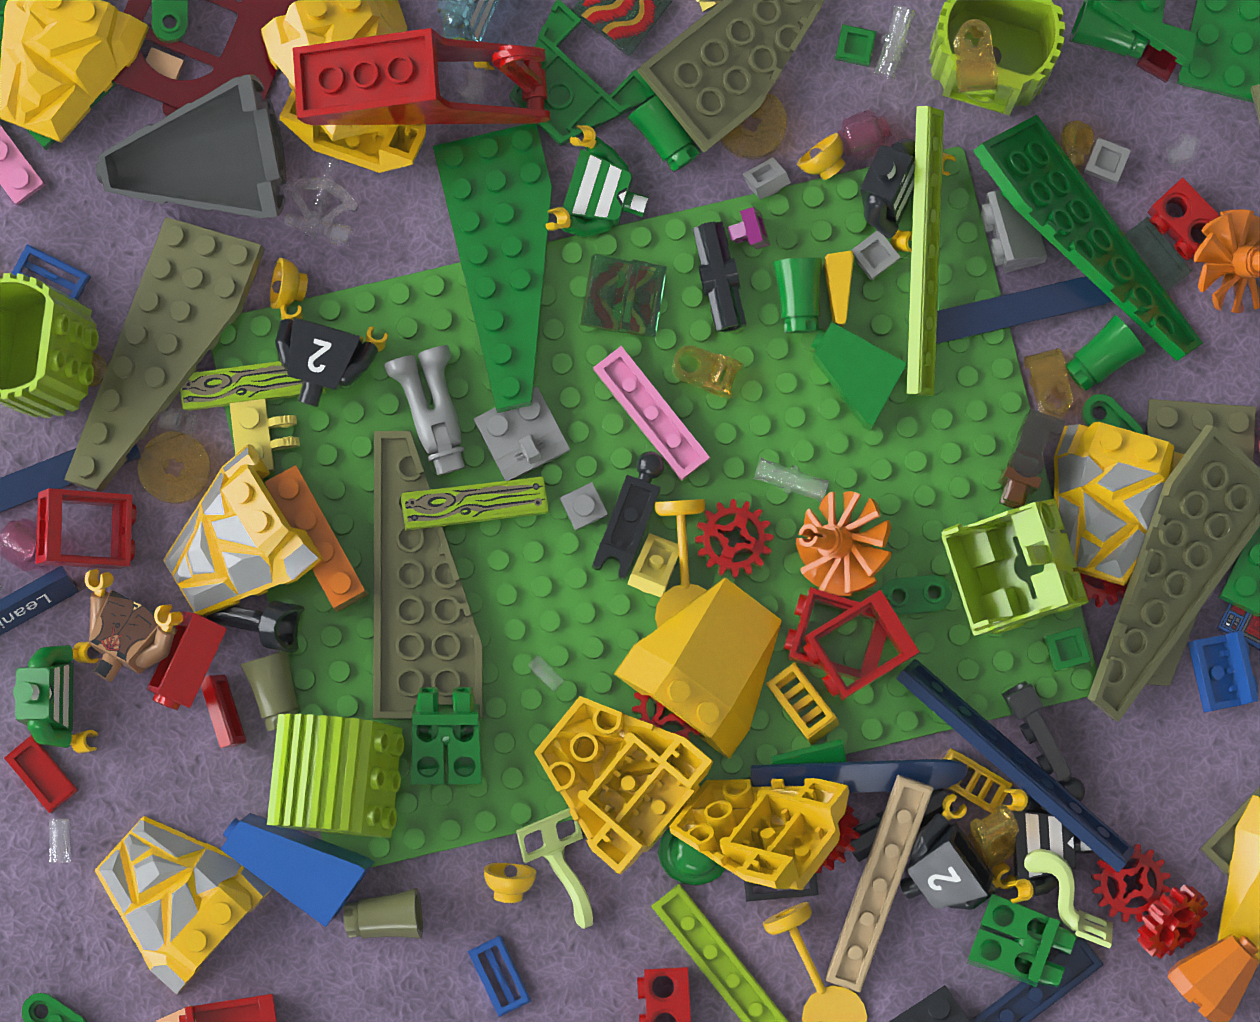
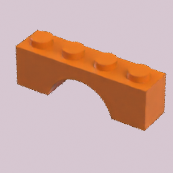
(303, 512)

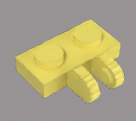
(253, 427)

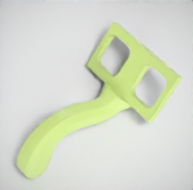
(553, 850)
(1050, 862)

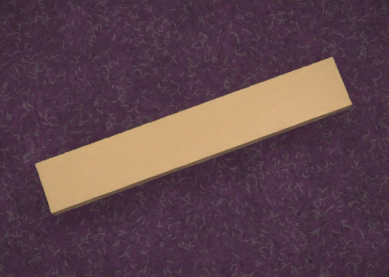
(879, 883)

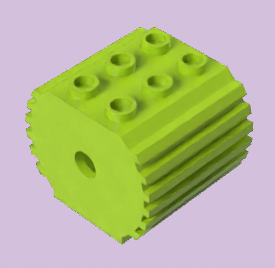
(1023, 32)
(43, 348)
(335, 775)

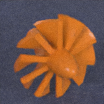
(1231, 252)
(838, 554)

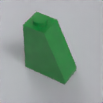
(857, 371)

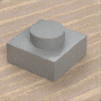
(1107, 161)
(766, 178)
(875, 255)
(583, 506)

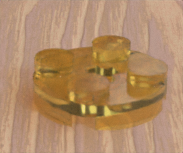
(768, 136)
(156, 459)

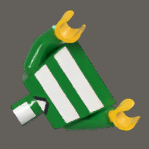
(597, 190)
(46, 696)

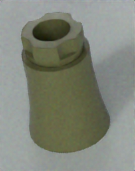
(272, 687)
(385, 916)

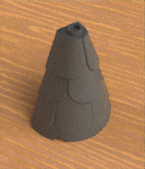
(205, 155)

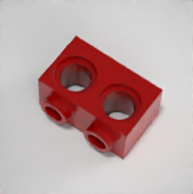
(1195, 215)
(675, 1004)

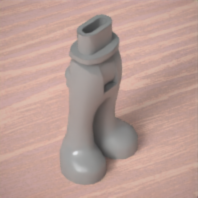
(438, 427)

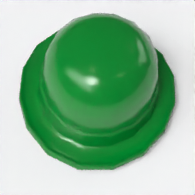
(685, 862)

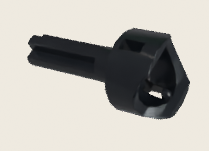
(275, 625)

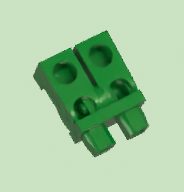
(446, 726)
(1028, 952)

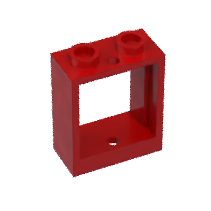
(50, 527)
(804, 609)
(891, 626)
(191, 654)

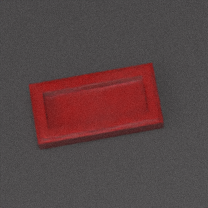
(223, 711)
(41, 774)

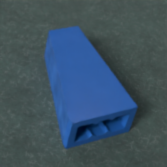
(297, 865)

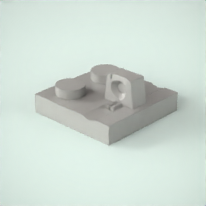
(522, 437)

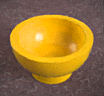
(828, 161)
(292, 284)
(509, 888)

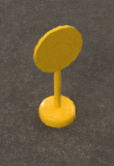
(680, 595)
(829, 1002)

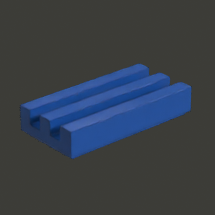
(76, 288)
(486, 948)

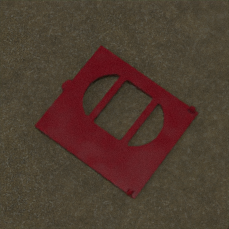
(242, 55)

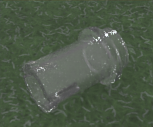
(59, 840)

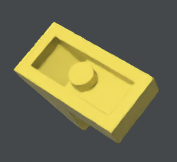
(654, 565)

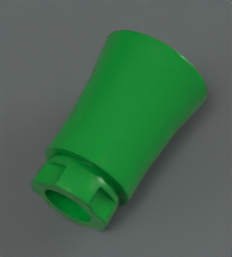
(1101, 32)
(664, 133)
(799, 293)
(1104, 354)

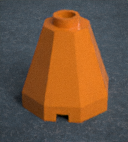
(1216, 976)

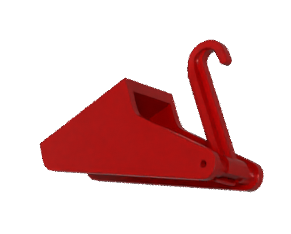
(397, 81)

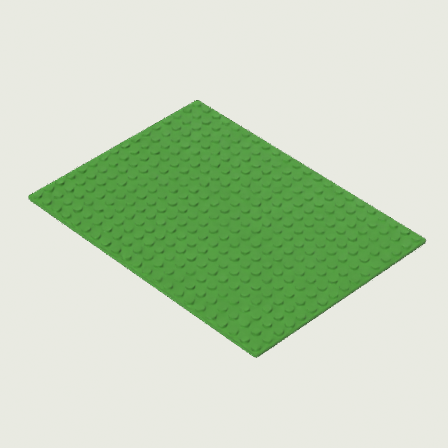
(533, 575)

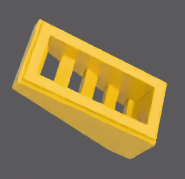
(838, 277)
(822, 727)
(978, 771)

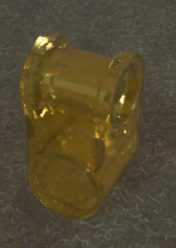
(975, 64)
(709, 370)
(1047, 378)
(994, 836)

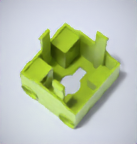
(986, 575)

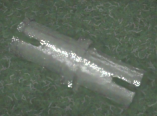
(894, 42)
(791, 479)

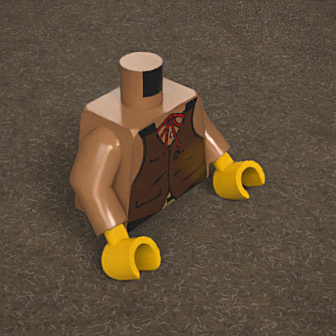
(126, 630)

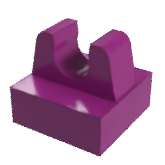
(751, 229)

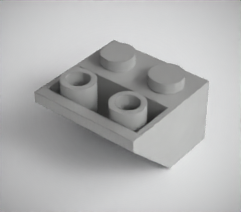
(1015, 240)

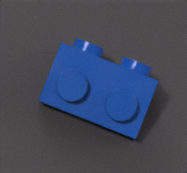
(1223, 671)

